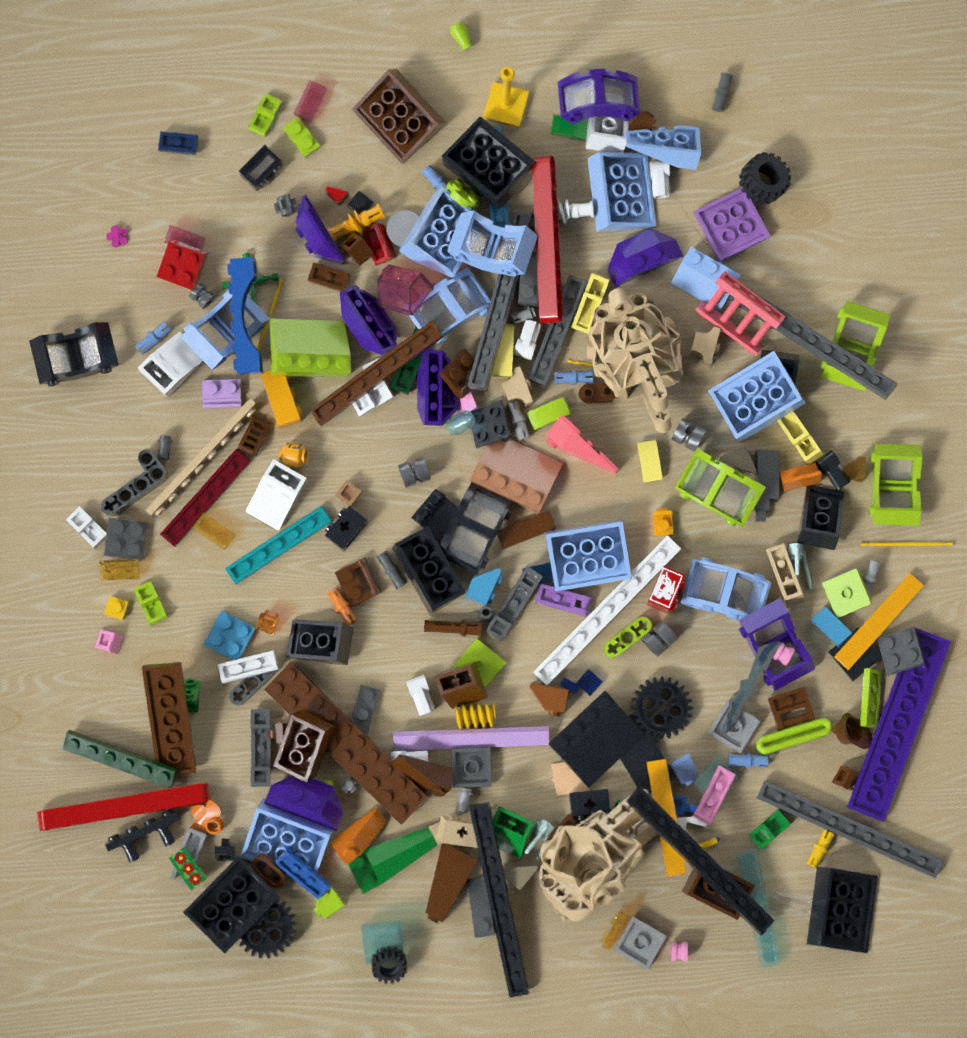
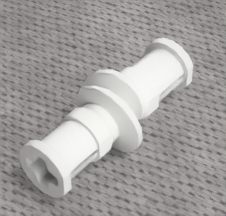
(575, 211)

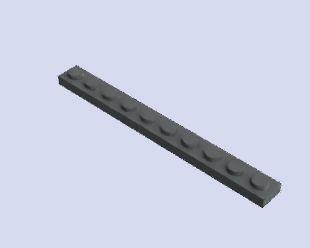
(496, 320)
(832, 353)
(849, 829)

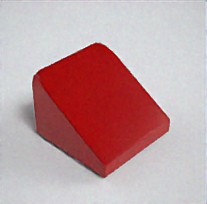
(337, 195)

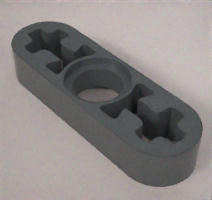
(244, 682)

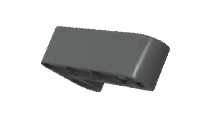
(131, 486)

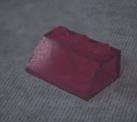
(402, 289)

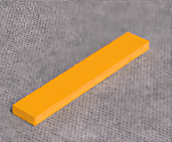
(878, 621)
(663, 796)

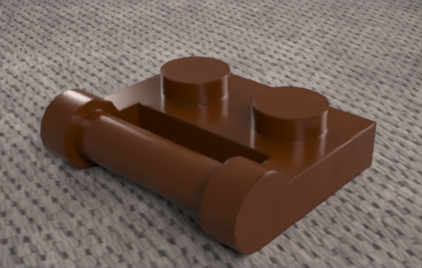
(456, 370)
(352, 586)
(789, 702)

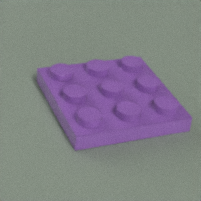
(731, 225)

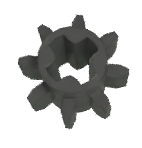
(285, 205)

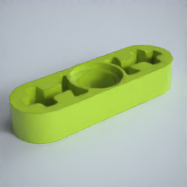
(635, 624)

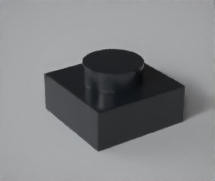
(360, 203)

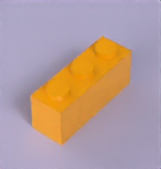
(281, 399)

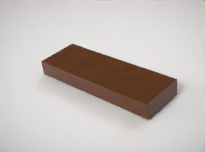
(526, 530)

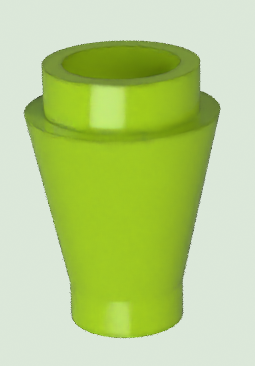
(461, 35)

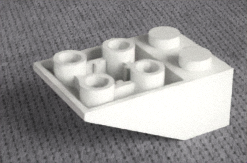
(170, 365)
(276, 494)

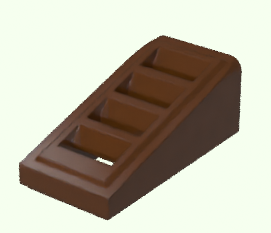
(253, 452)

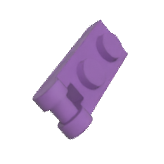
(563, 600)

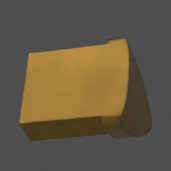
(856, 469)

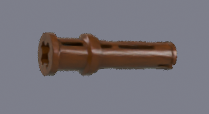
(463, 628)

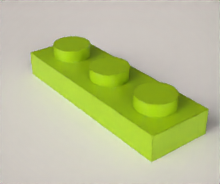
(870, 698)

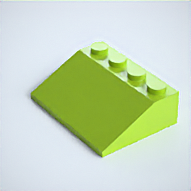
(309, 348)

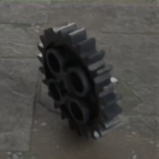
(653, 692)
(267, 944)

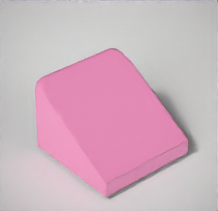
(467, 403)
(109, 641)

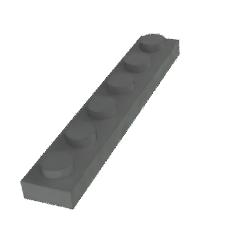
(556, 332)

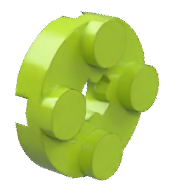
(462, 194)

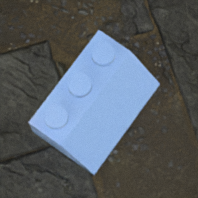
(698, 277)

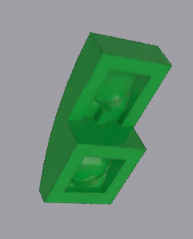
(564, 128)
(770, 829)

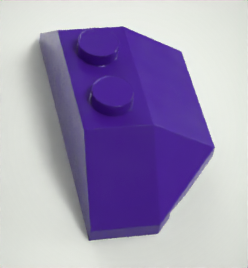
(315, 233)
(642, 255)
(367, 320)
(434, 397)
(308, 800)

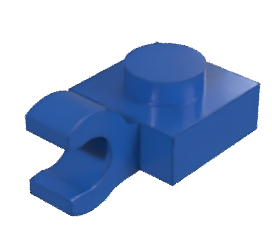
(681, 805)

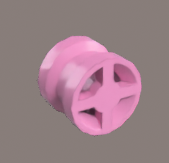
(783, 653)
(679, 951)

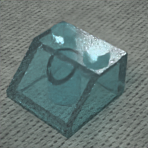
(380, 936)

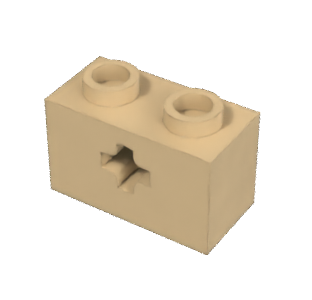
(448, 832)

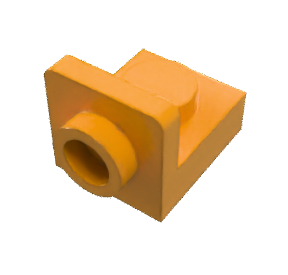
(662, 522)

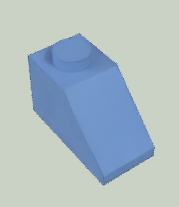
(684, 770)

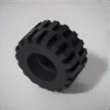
(755, 187)

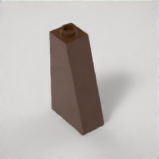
(449, 877)

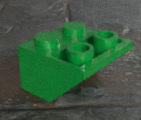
(512, 832)

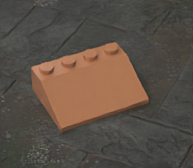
(517, 473)

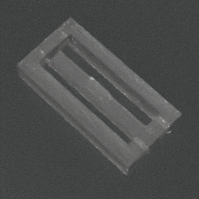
(775, 900)

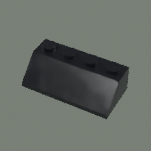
(428, 570)

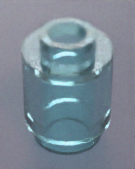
(460, 423)

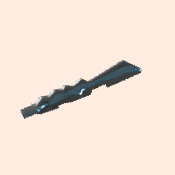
(762, 660)

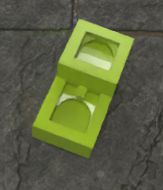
(265, 115)
(549, 413)
(150, 603)

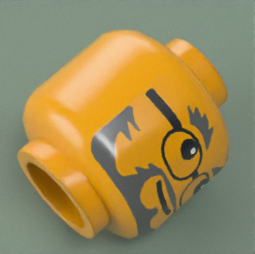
(293, 455)

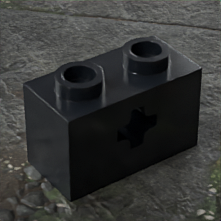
(344, 539)
(578, 799)

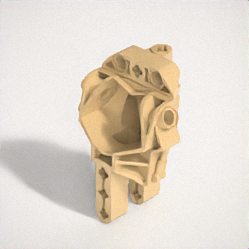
(637, 368)
(601, 842)

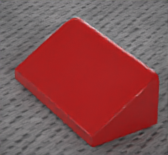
(379, 243)

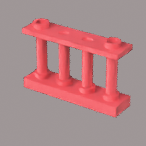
(743, 296)

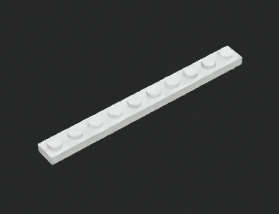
(606, 610)

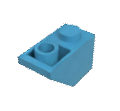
(482, 587)

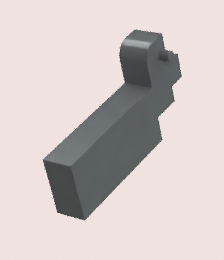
(768, 475)

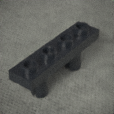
(150, 825)

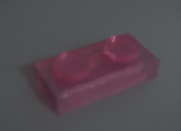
(310, 101)
(185, 237)

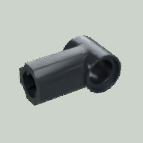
(830, 465)

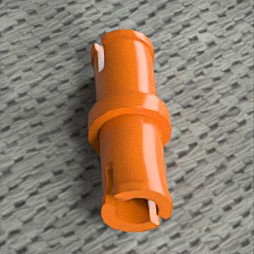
(342, 606)

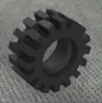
(389, 955)

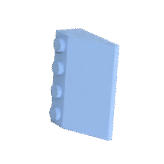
(621, 191)
(433, 232)
(756, 397)
(588, 555)
(276, 830)

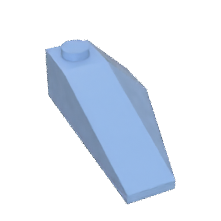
(673, 146)

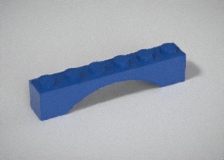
(243, 275)

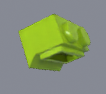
(328, 904)

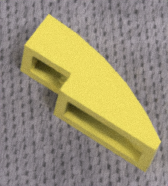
(591, 299)
(504, 358)
(800, 437)

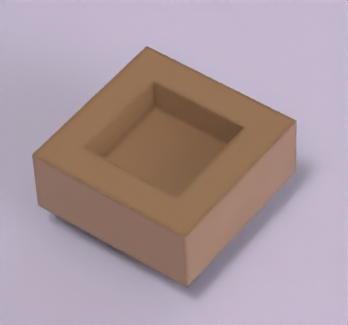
(348, 493)

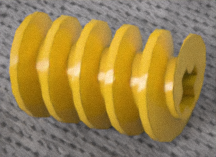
(475, 716)

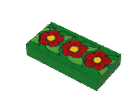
(188, 868)

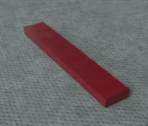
(205, 497)

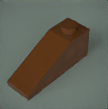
(427, 775)

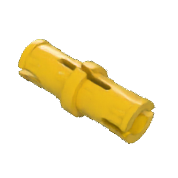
(820, 848)

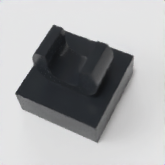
(225, 851)

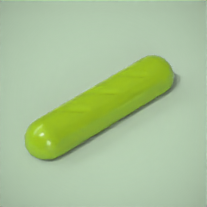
(794, 736)

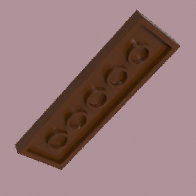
(169, 716)

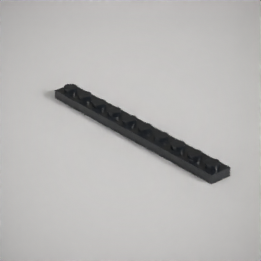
(700, 860)
(499, 899)

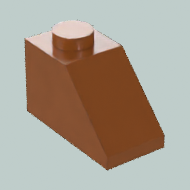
(550, 698)

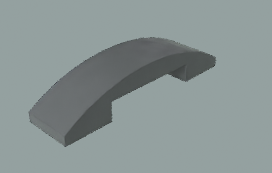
(514, 603)
(260, 748)

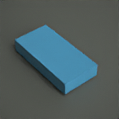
(831, 626)

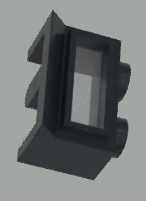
(261, 168)

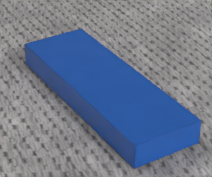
(303, 873)

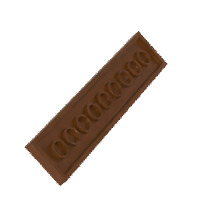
(349, 744)

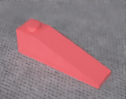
(568, 439)

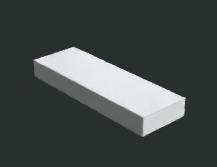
(248, 667)

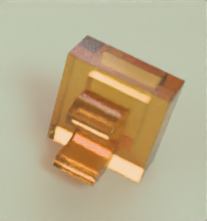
(267, 623)

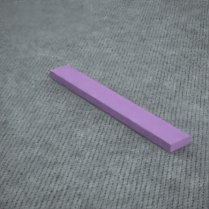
(471, 738)

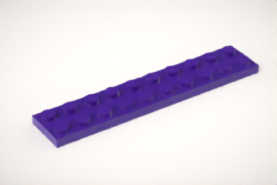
(897, 730)

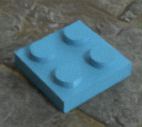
(229, 636)

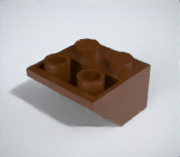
(461, 685)

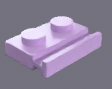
(221, 393)

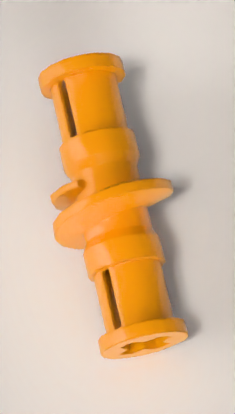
(356, 223)

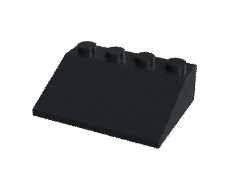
(488, 162)
(596, 739)
(231, 904)
(842, 909)

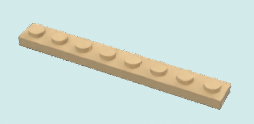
(206, 453)

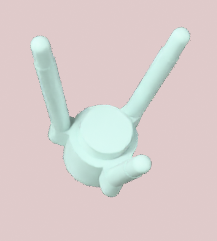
(797, 553)
(543, 830)

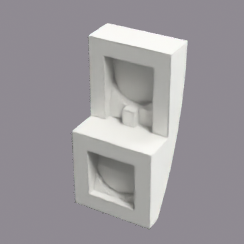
(374, 398)
(87, 527)
(691, 820)

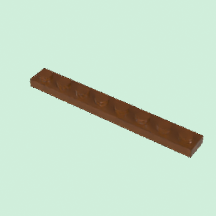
(376, 373)

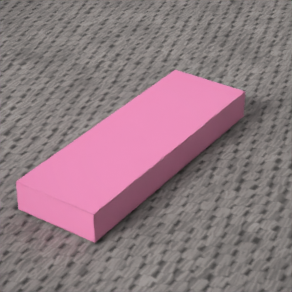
(714, 795)

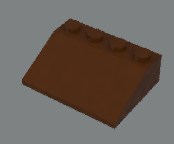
(392, 108)

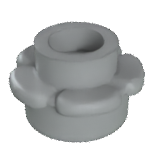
(349, 785)

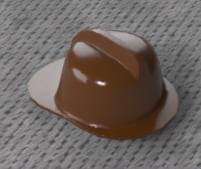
(850, 732)

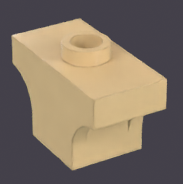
(706, 345)
(517, 388)

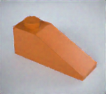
(358, 836)

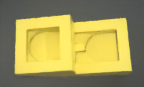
(649, 460)

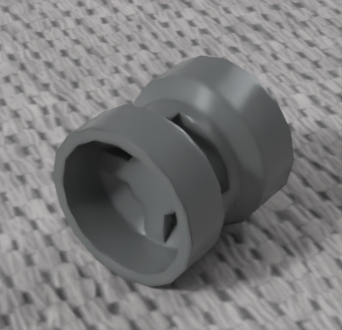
(202, 295)

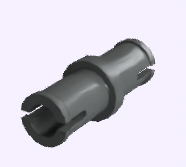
(722, 92)
(391, 570)

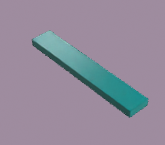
(278, 545)

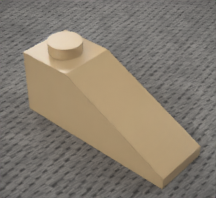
(785, 575)

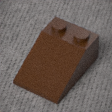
(700, 890)

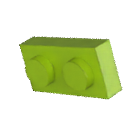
(301, 137)

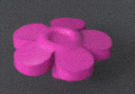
(116, 236)

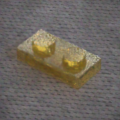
(213, 531)
(119, 569)
(609, 937)

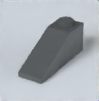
(529, 285)
(480, 908)

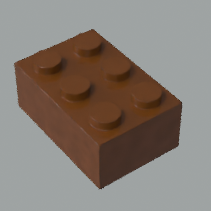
(303, 745)

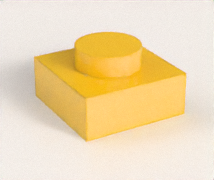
(116, 608)

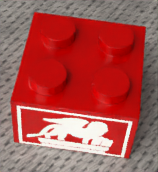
(182, 264)
(665, 590)

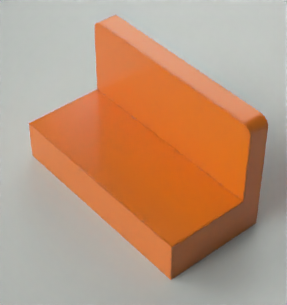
(800, 477)

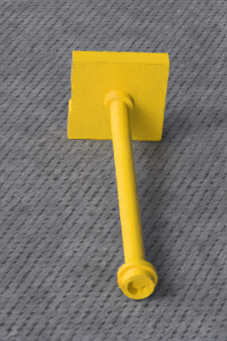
(506, 103)

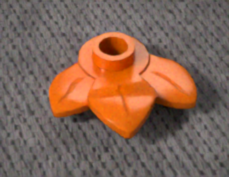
(205, 816)

